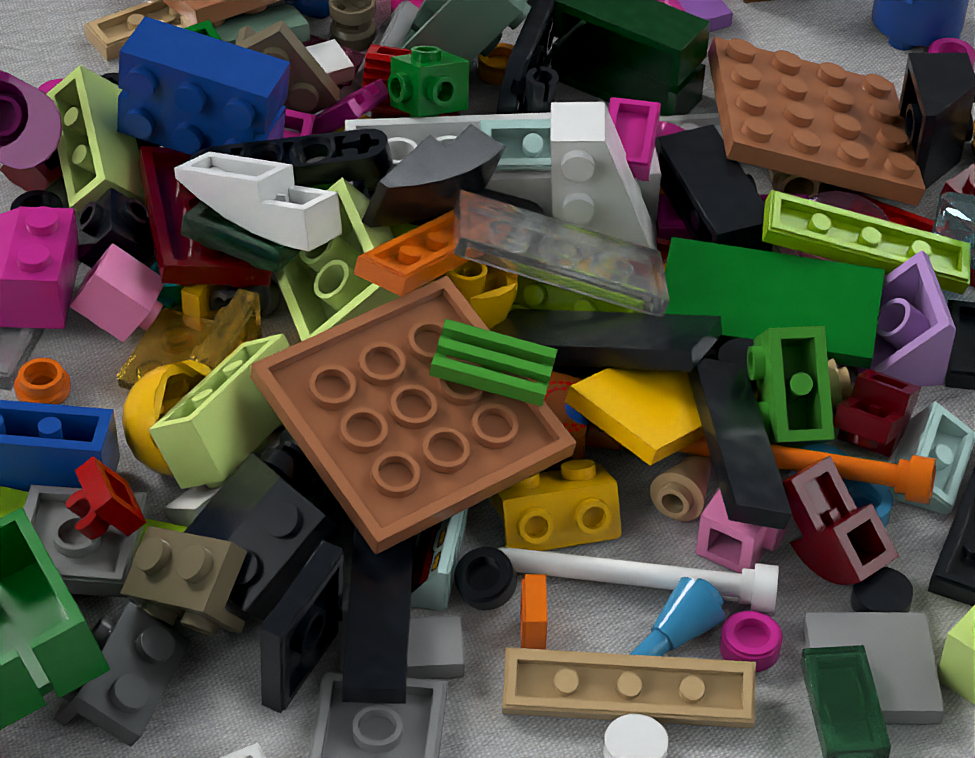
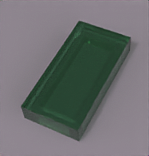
(844, 702)

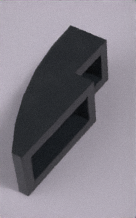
(431, 178)

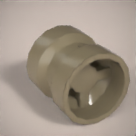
(353, 23)

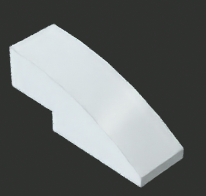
(263, 199)

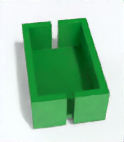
(41, 627)

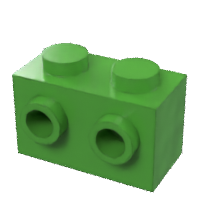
(793, 385)

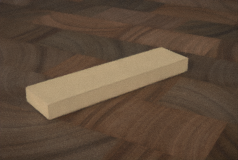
(624, 684)

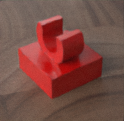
(104, 501)

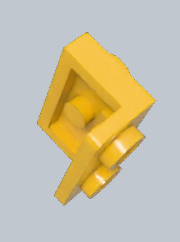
(560, 508)

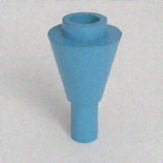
(688, 613)

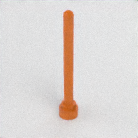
(908, 477)

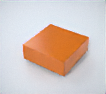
(533, 612)

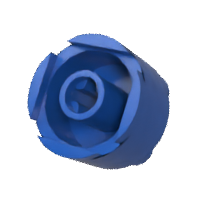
(919, 21)

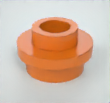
(42, 382)

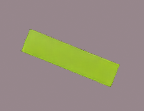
(861, 239)

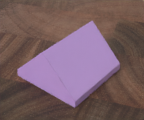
(913, 325)

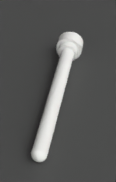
(752, 587)

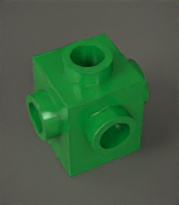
(429, 82)

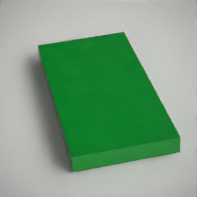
(777, 290)

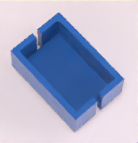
(198, 90)

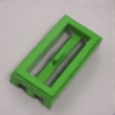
(494, 354)

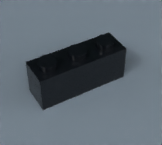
(710, 190)

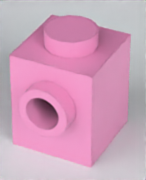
(119, 294)
(732, 542)

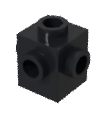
(117, 221)

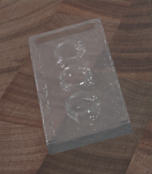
(559, 253)

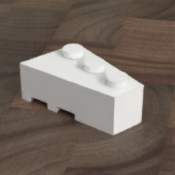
(593, 177)

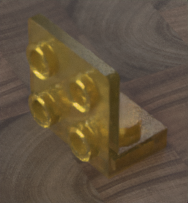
(181, 337)

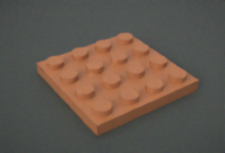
(813, 121)
(391, 437)

